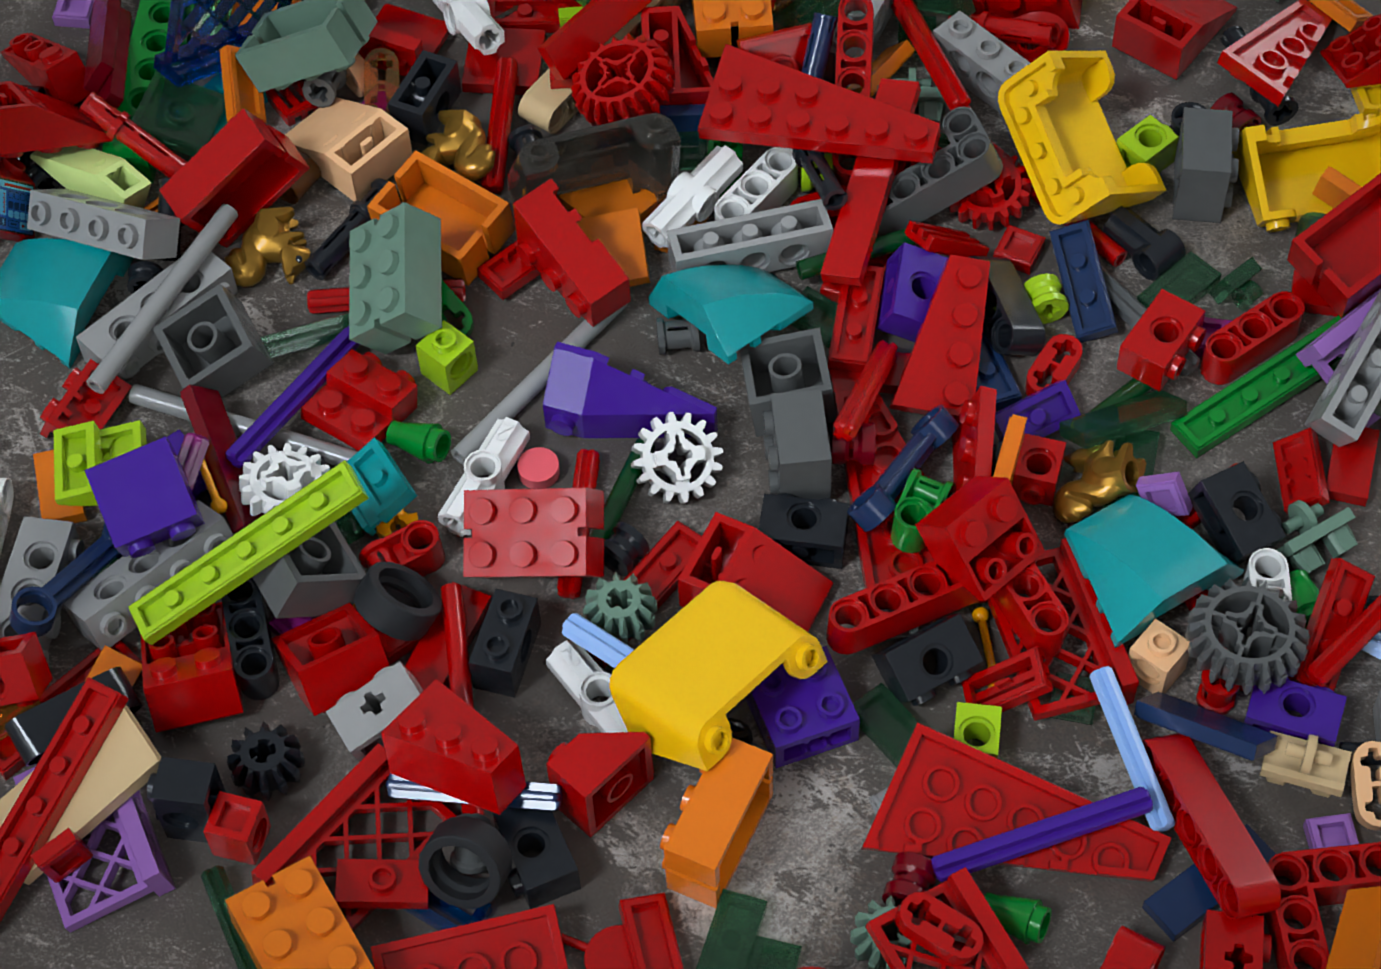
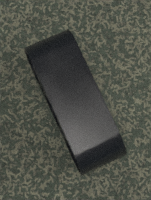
(1009, 313)
(252, 652)
(37, 726)

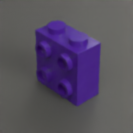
(145, 498)
(803, 714)

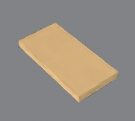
(113, 777)

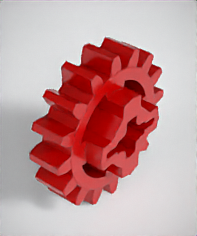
(989, 202)

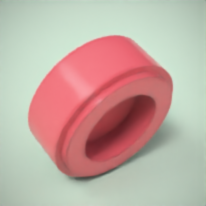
(538, 468)

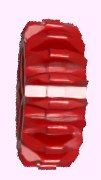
(623, 80)

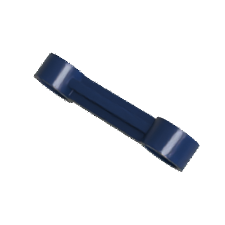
(878, 501)
(63, 585)

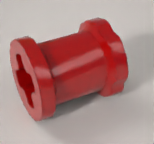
(1215, 695)

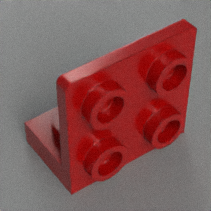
(405, 35)

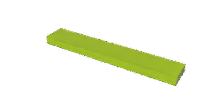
(248, 552)

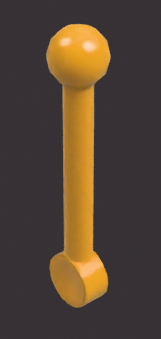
(218, 504)
(980, 616)

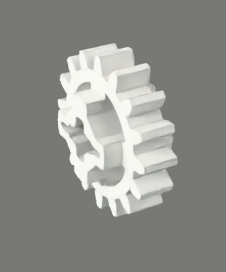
(674, 439)
(277, 477)

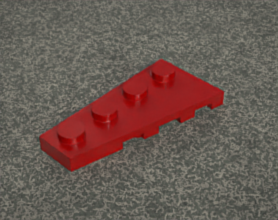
(1276, 50)
(948, 342)

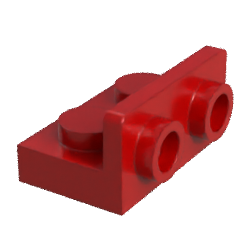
(82, 403)

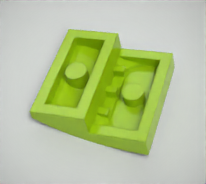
(85, 447)

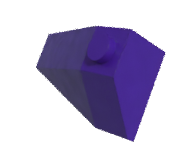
(599, 401)

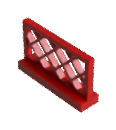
(1092, 629)
(335, 811)
(965, 897)

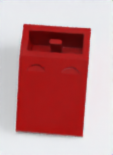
(1169, 31)
(1357, 55)
(42, 123)
(759, 565)
(191, 673)

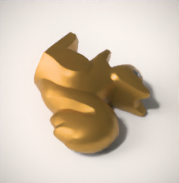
(461, 145)
(269, 242)
(1103, 480)

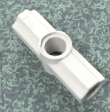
(474, 22)
(693, 194)
(495, 459)
(584, 682)

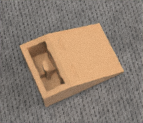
(353, 145)

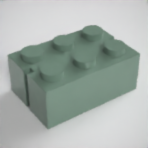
(305, 41)
(395, 279)

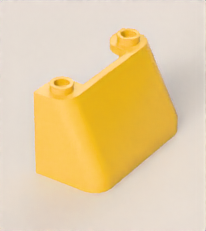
(1067, 139)
(1286, 164)
(702, 667)

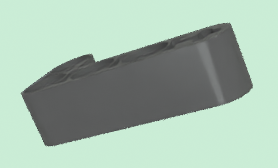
(955, 173)

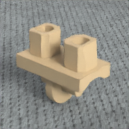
(1307, 765)

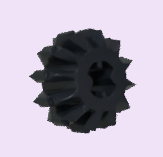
(249, 763)

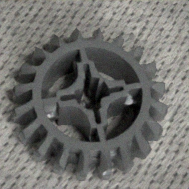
(1272, 649)

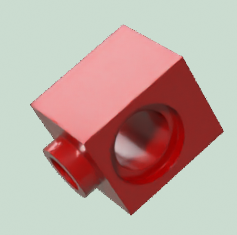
(1041, 456)
(237, 828)

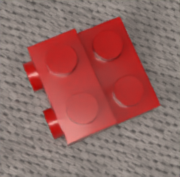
(361, 400)

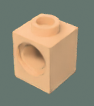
(1159, 657)

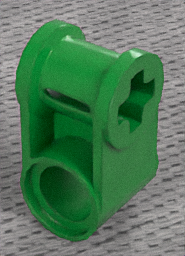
(918, 499)

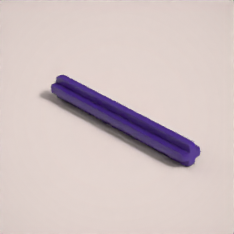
(289, 401)
(1043, 833)

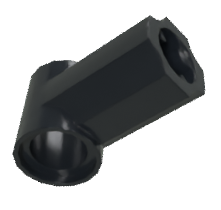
(1151, 250)

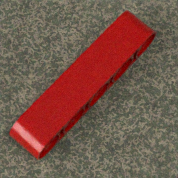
(1212, 829)

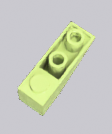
(96, 174)

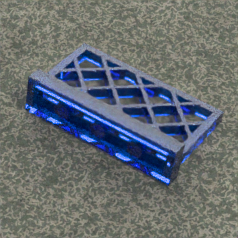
(202, 55)

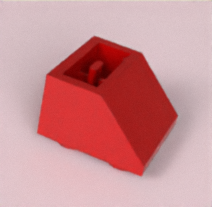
(981, 535)

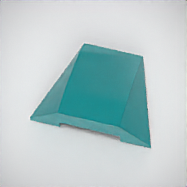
(54, 289)
(729, 304)
(1143, 563)

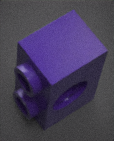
(908, 273)
(1319, 709)

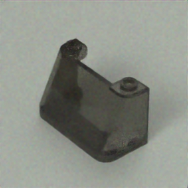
(632, 149)

